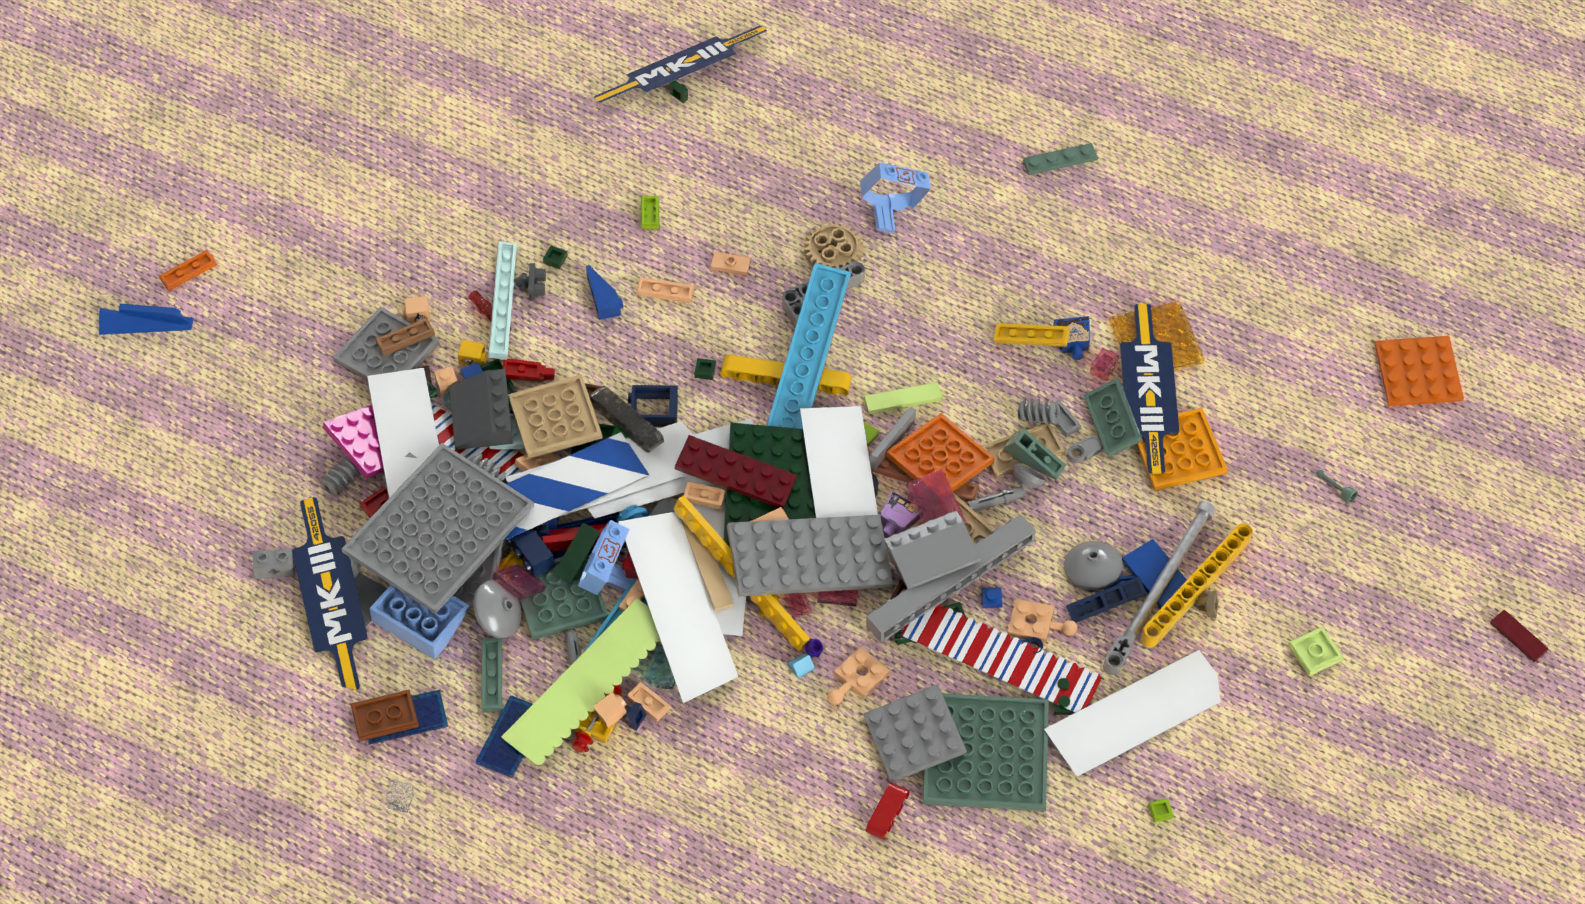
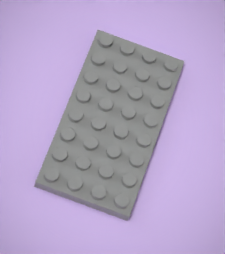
(809, 555)

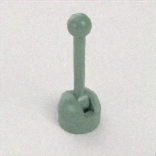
(1346, 493)

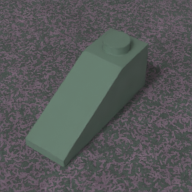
(1034, 454)

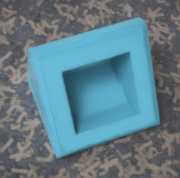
(801, 665)

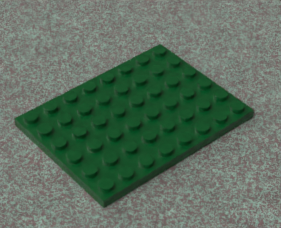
(779, 448)

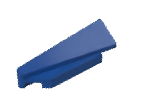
(142, 319)

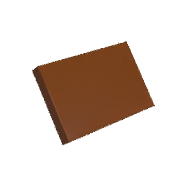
(384, 715)

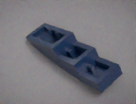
(1106, 599)

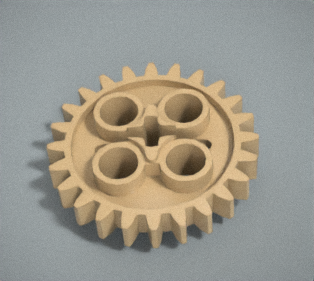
(833, 242)

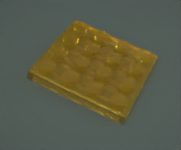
(1168, 326)

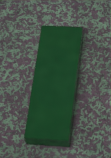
(576, 553)

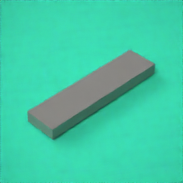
(892, 437)

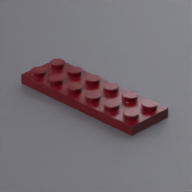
(735, 472)

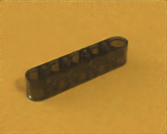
(626, 419)

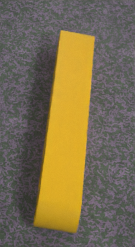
(770, 372)

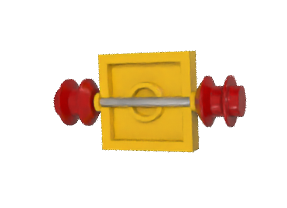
(593, 728)

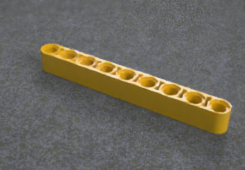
(1193, 591)

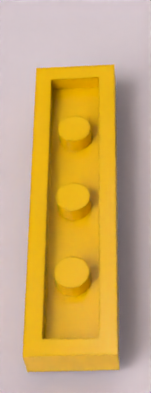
(1031, 334)

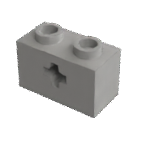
(273, 564)

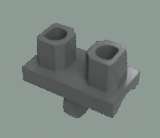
(534, 288)

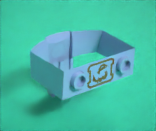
(885, 204)
(601, 563)

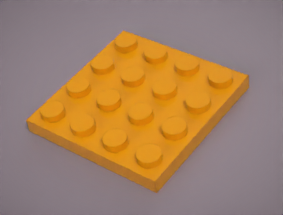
(1187, 454)

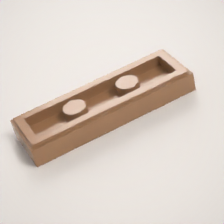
(405, 336)

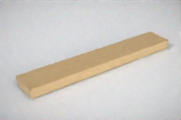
(709, 572)

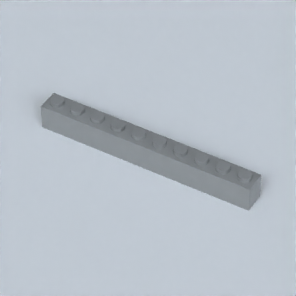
(919, 600)

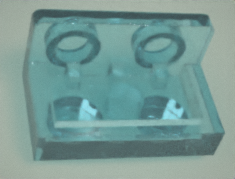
(659, 670)

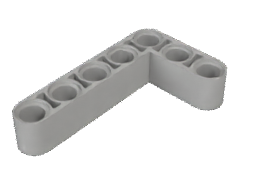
(797, 293)

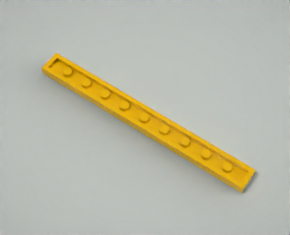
(722, 553)

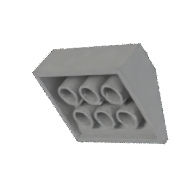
(932, 550)

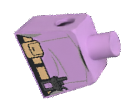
(898, 514)

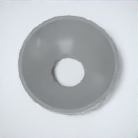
(1027, 477)

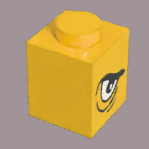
(472, 352)

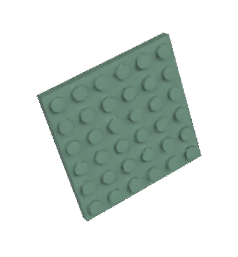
(1003, 756)

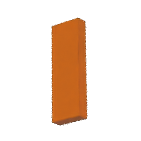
(187, 270)

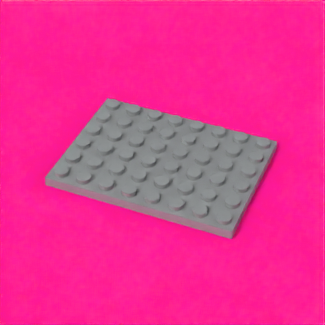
(438, 528)

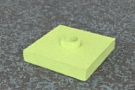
(1315, 651)

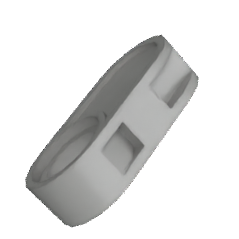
(1087, 447)

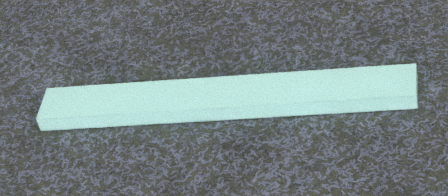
(502, 300)

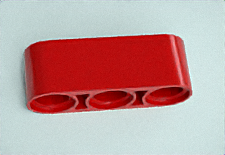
(886, 810)

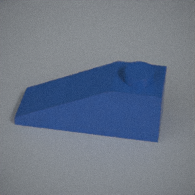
(604, 295)

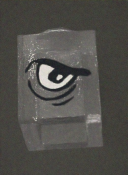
(399, 796)

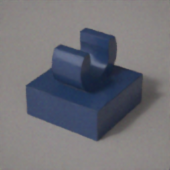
(634, 715)

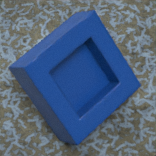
(991, 597)

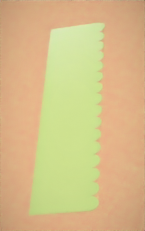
(584, 684)

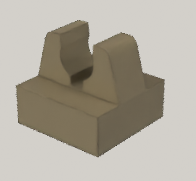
(1209, 604)

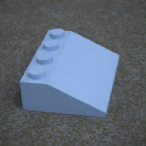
(417, 624)

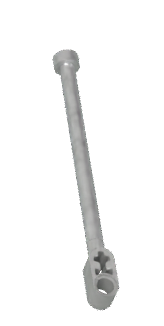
(1204, 512)

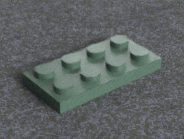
(1113, 417)

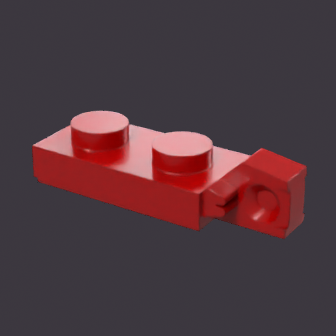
(527, 370)

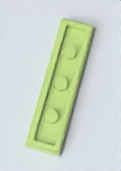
(903, 398)

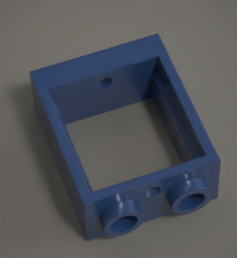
(656, 392)

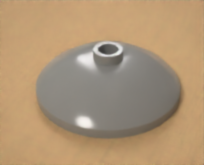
(1093, 572)
(497, 610)

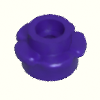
(814, 647)

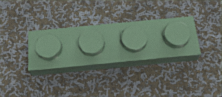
(1060, 159)
(491, 675)

